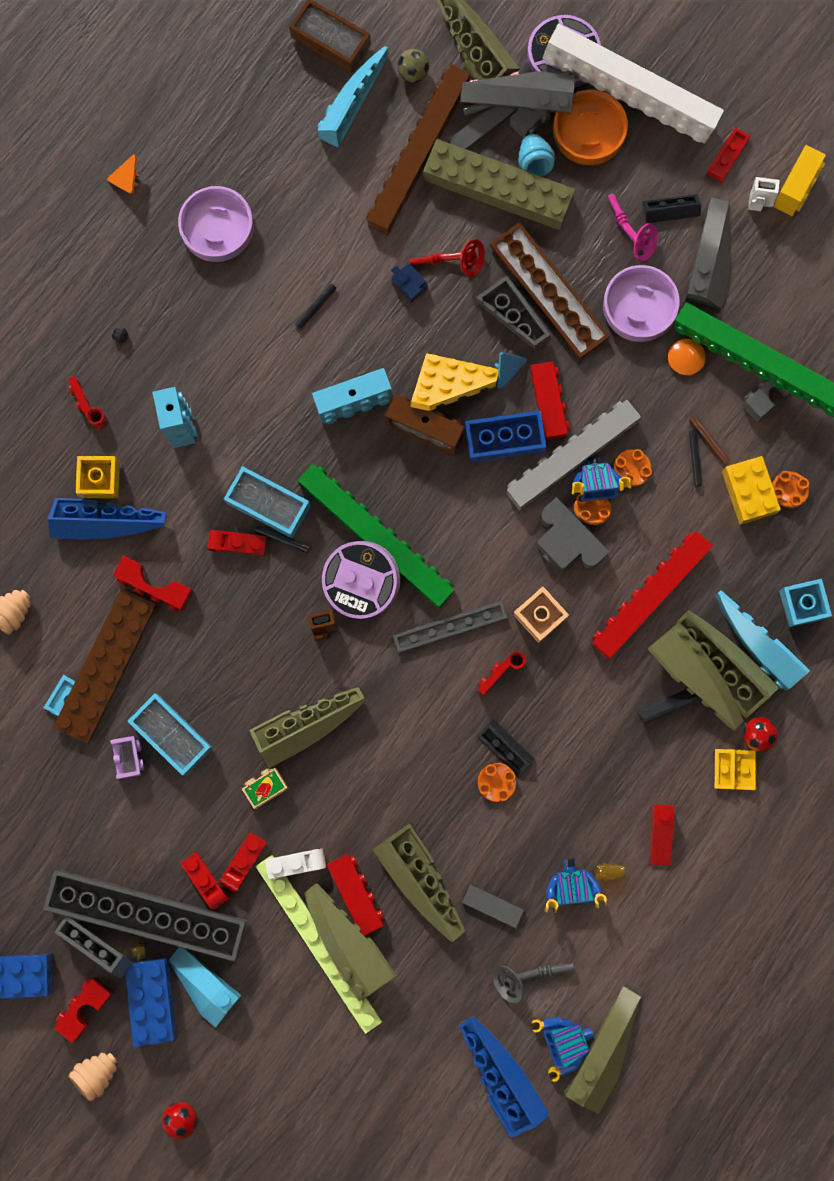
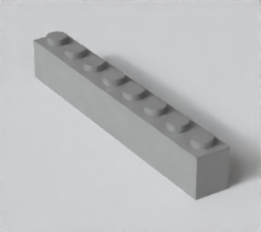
(572, 455)

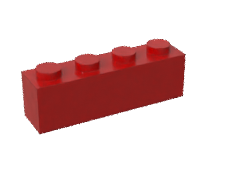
(548, 400)
(355, 894)

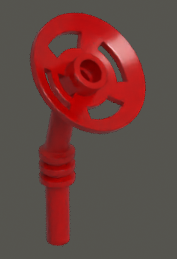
(465, 257)

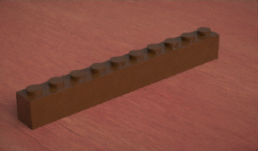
(416, 154)

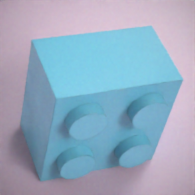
(805, 603)

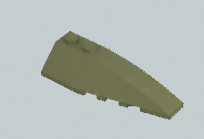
(479, 46)
(690, 664)
(742, 675)
(296, 731)
(414, 874)
(353, 954)
(603, 1063)

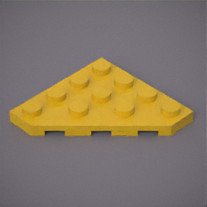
(448, 379)

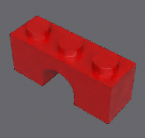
(71, 1023)

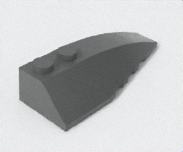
(524, 91)
(712, 259)

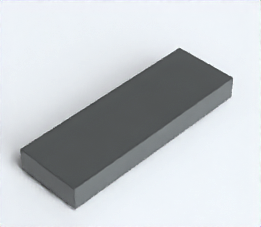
(493, 906)

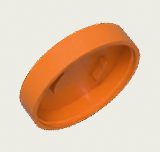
(592, 129)

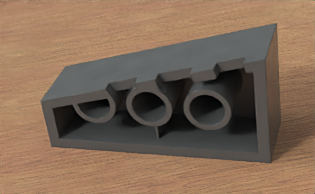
(512, 310)

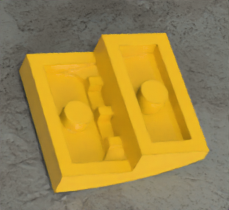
(735, 769)

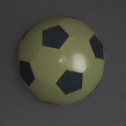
(413, 65)

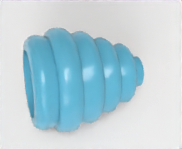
(536, 155)

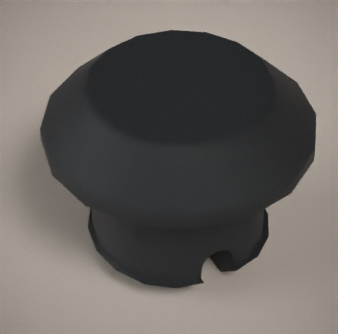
(120, 335)

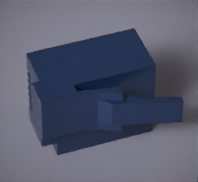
(408, 282)

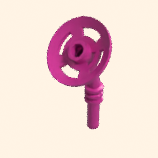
(641, 239)

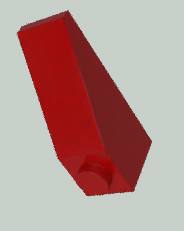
(661, 834)

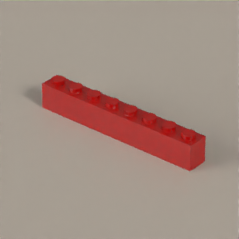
(651, 595)

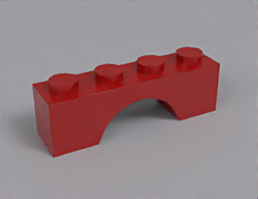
(132, 573)

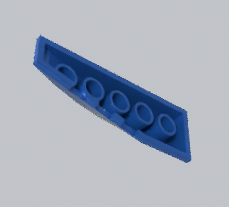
(91, 520)
(507, 1085)

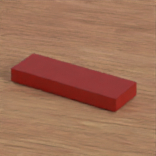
(728, 155)

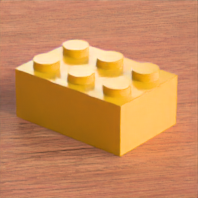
(800, 181)
(751, 490)

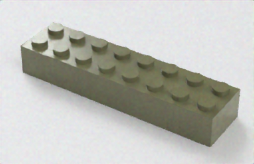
(498, 184)

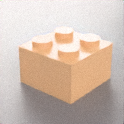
(540, 614)

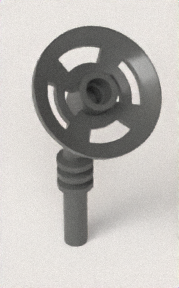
(514, 979)

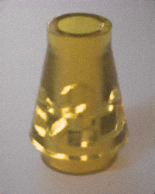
(606, 872)

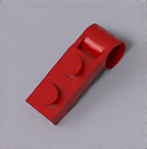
(84, 406)
(236, 542)
(498, 670)
(242, 863)
(205, 882)

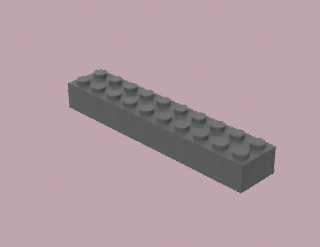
(145, 915)

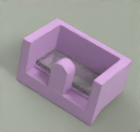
(127, 758)

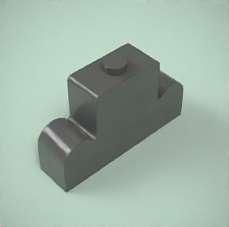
(568, 539)

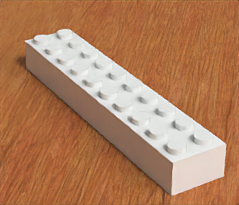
(632, 84)

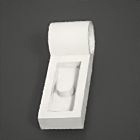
(295, 863)

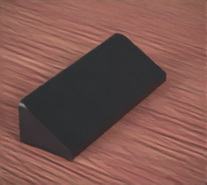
(672, 208)
(666, 706)
(505, 747)

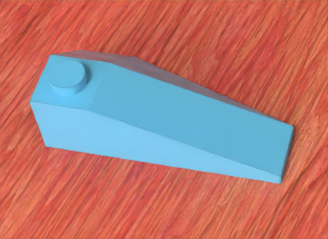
(206, 989)

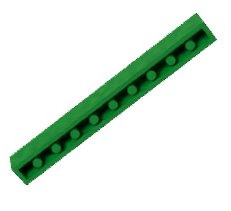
(756, 357)
(370, 529)

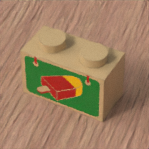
(265, 787)

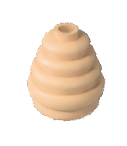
(13, 610)
(93, 1075)

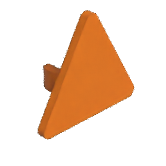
(125, 175)

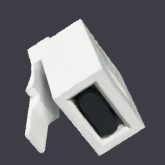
(763, 193)

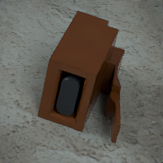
(322, 624)

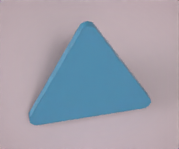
(508, 367)

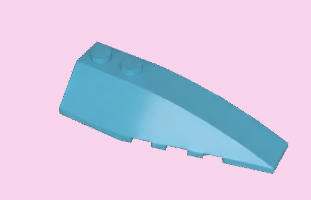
(350, 99)
(767, 653)

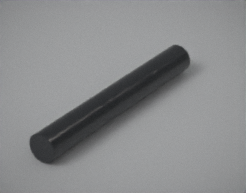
(315, 306)
(695, 458)
(282, 539)

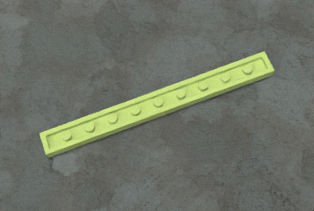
(303, 921)

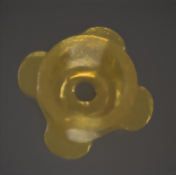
(138, 950)

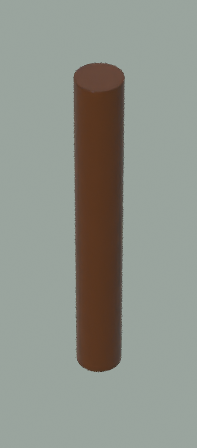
(708, 438)

